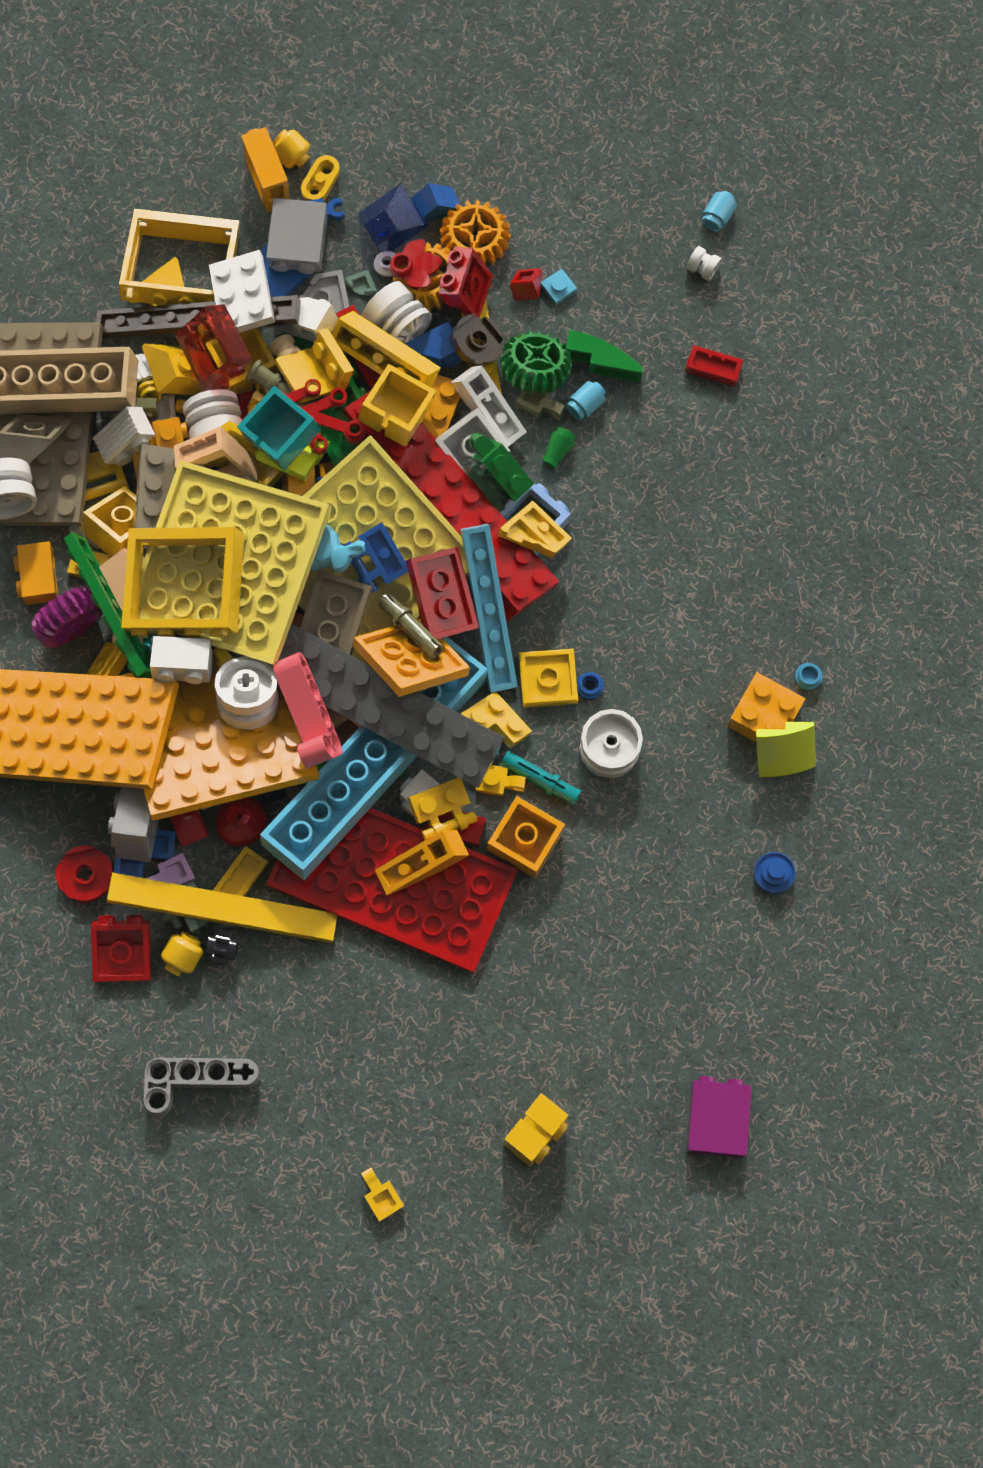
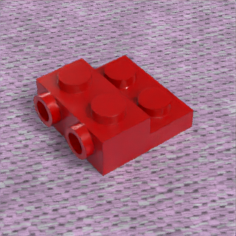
(465, 281)
(121, 949)

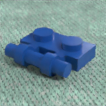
(383, 553)

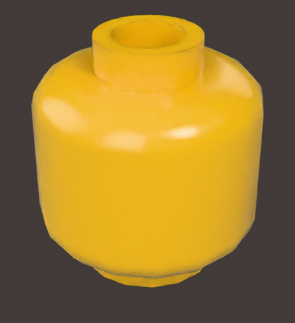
(291, 149)
(182, 953)

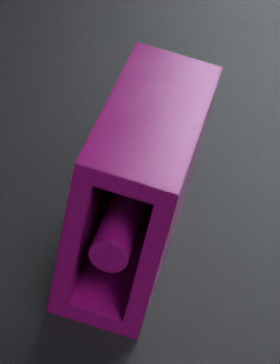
(718, 1117)

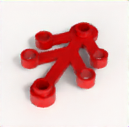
(324, 420)

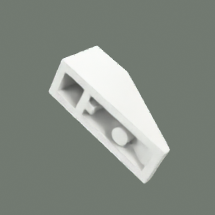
(313, 317)
(480, 392)

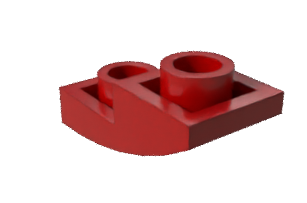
(189, 827)

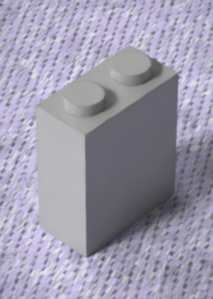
(297, 235)

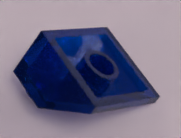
(392, 219)

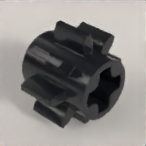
(222, 947)

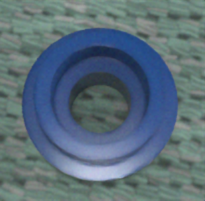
(590, 677)

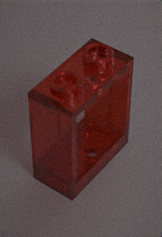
(237, 355)

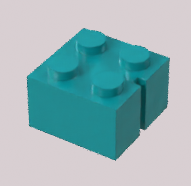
(279, 428)

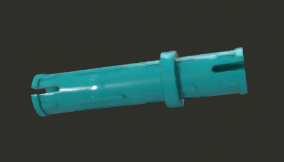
(541, 778)

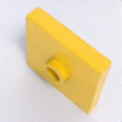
(548, 678)

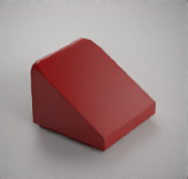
(526, 284)

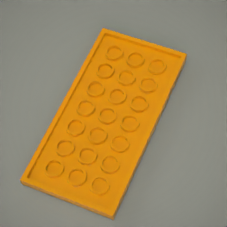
(83, 727)

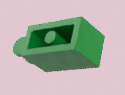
(501, 466)

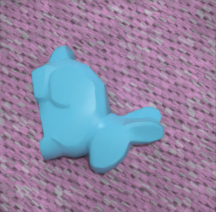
(334, 554)

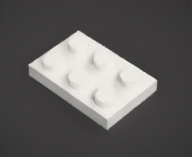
(244, 290)

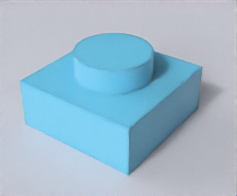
(558, 287)

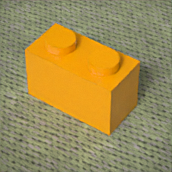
(37, 573)

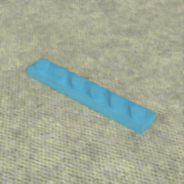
(489, 607)

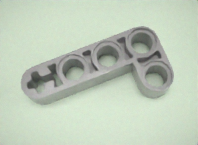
(201, 1079)

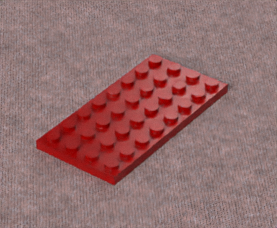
(440, 915)

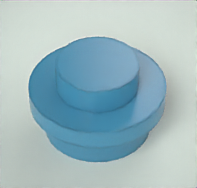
(808, 676)

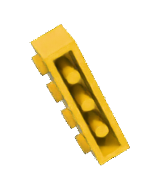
(378, 349)

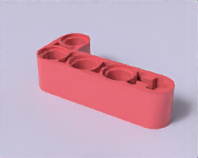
(307, 711)

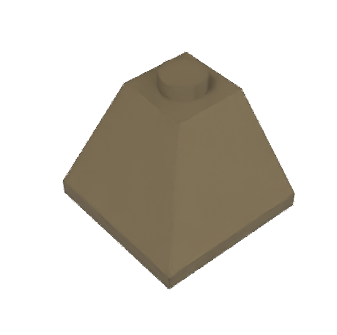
(30, 435)

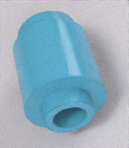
(719, 210)
(586, 400)

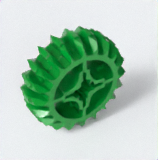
(535, 362)

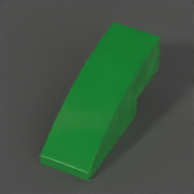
(603, 357)

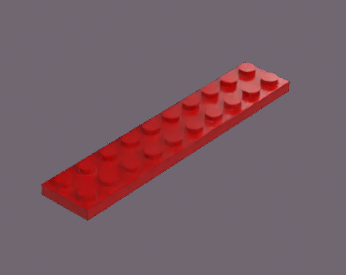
(459, 500)

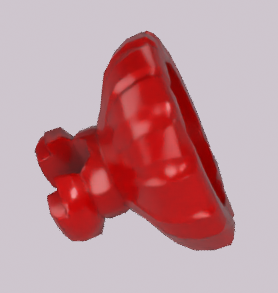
(244, 830)

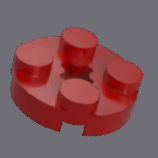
(72, 864)

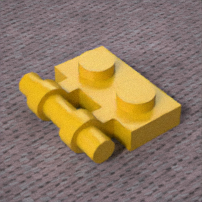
(440, 800)

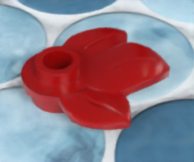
(418, 263)

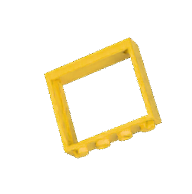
(177, 227)
(228, 622)

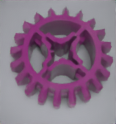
(66, 617)

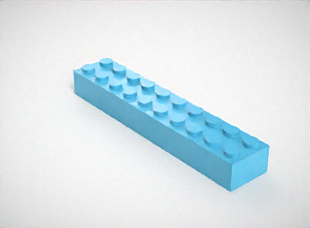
(352, 784)

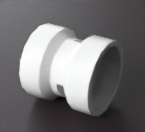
(703, 263)

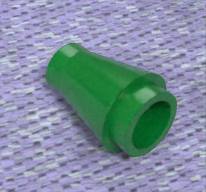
(558, 447)

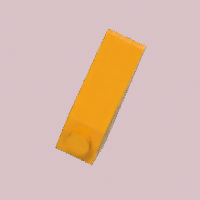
(422, 861)

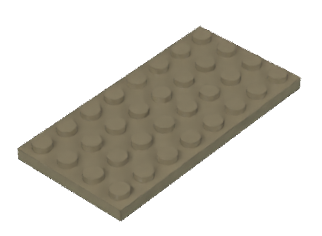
(62, 468)

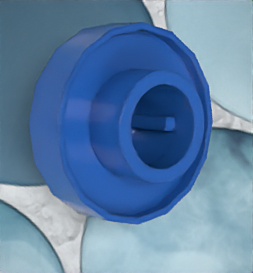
(774, 873)

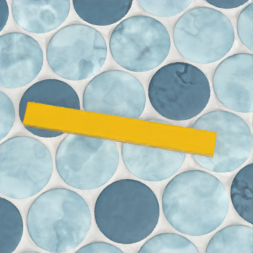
(221, 907)

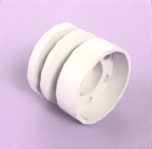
(397, 313)
(211, 410)

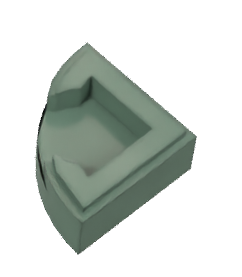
(361, 284)

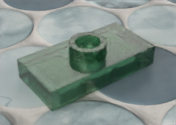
(484, 483)

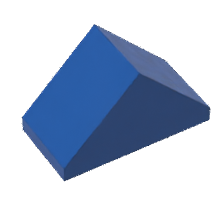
(435, 201)

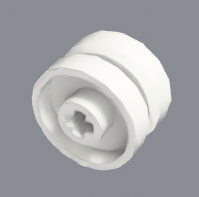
(16, 490)
(246, 693)
(607, 759)

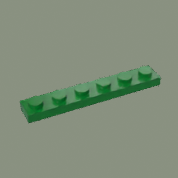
(102, 596)

